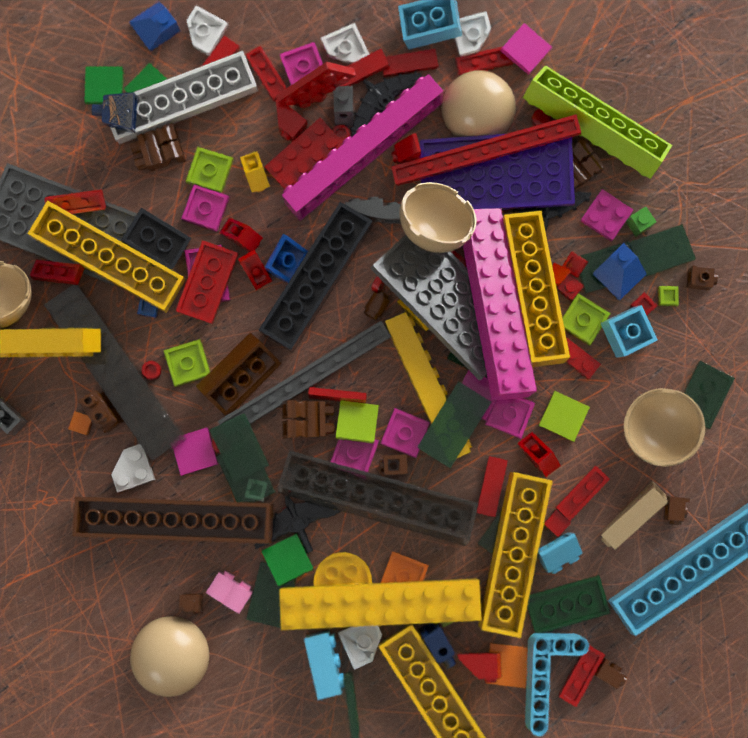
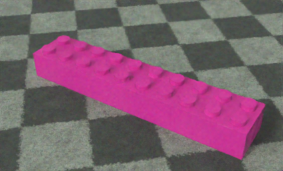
(363, 147)
(498, 308)

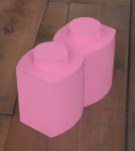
(229, 591)

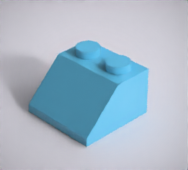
(559, 552)

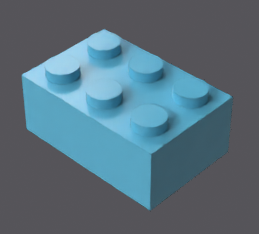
(429, 22)
(324, 664)

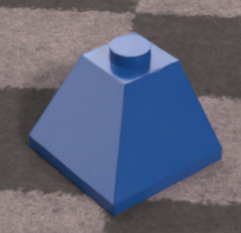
(155, 26)
(620, 272)

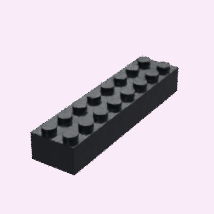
(316, 277)

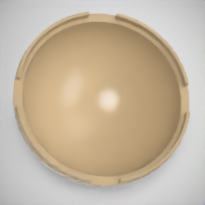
(478, 105)
(436, 217)
(14, 294)
(664, 427)
(169, 656)

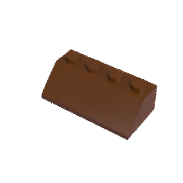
(238, 374)

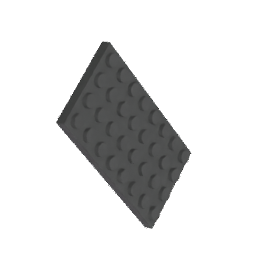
(22, 201)
(438, 294)

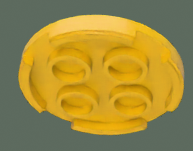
(342, 569)

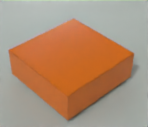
(80, 423)

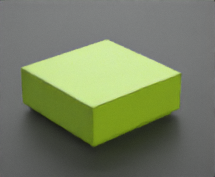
(668, 296)

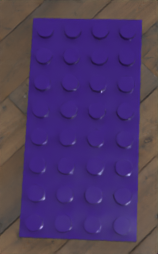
(515, 181)

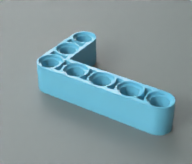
(543, 673)

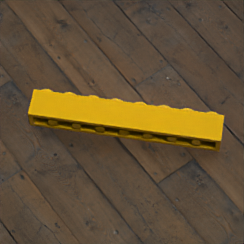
(418, 367)

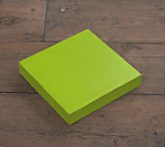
(209, 170)
(584, 319)
(187, 363)
(564, 416)
(357, 421)

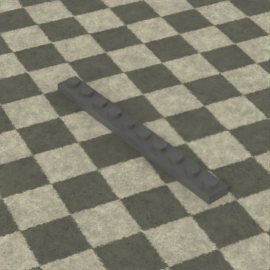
(312, 374)

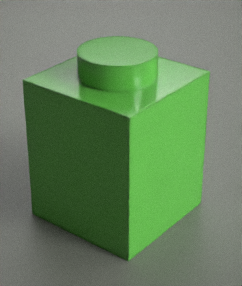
(640, 221)

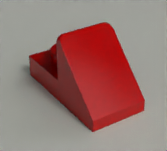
(255, 270)
(565, 283)

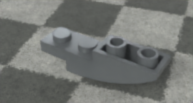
(376, 211)

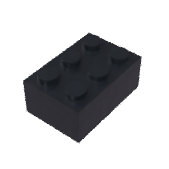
(156, 239)

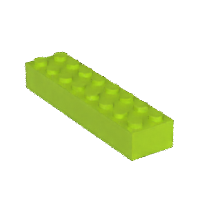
(598, 121)

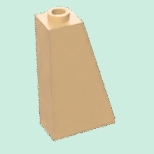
(634, 515)

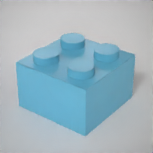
(629, 331)

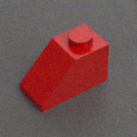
(290, 122)
(406, 150)
(241, 234)
(539, 454)
(483, 665)

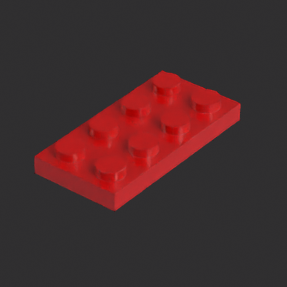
(316, 85)
(303, 153)
(207, 282)

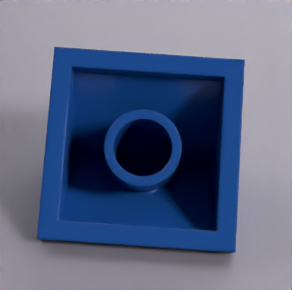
(285, 258)

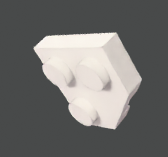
(205, 29)
(474, 33)
(345, 44)
(132, 469)
(360, 643)

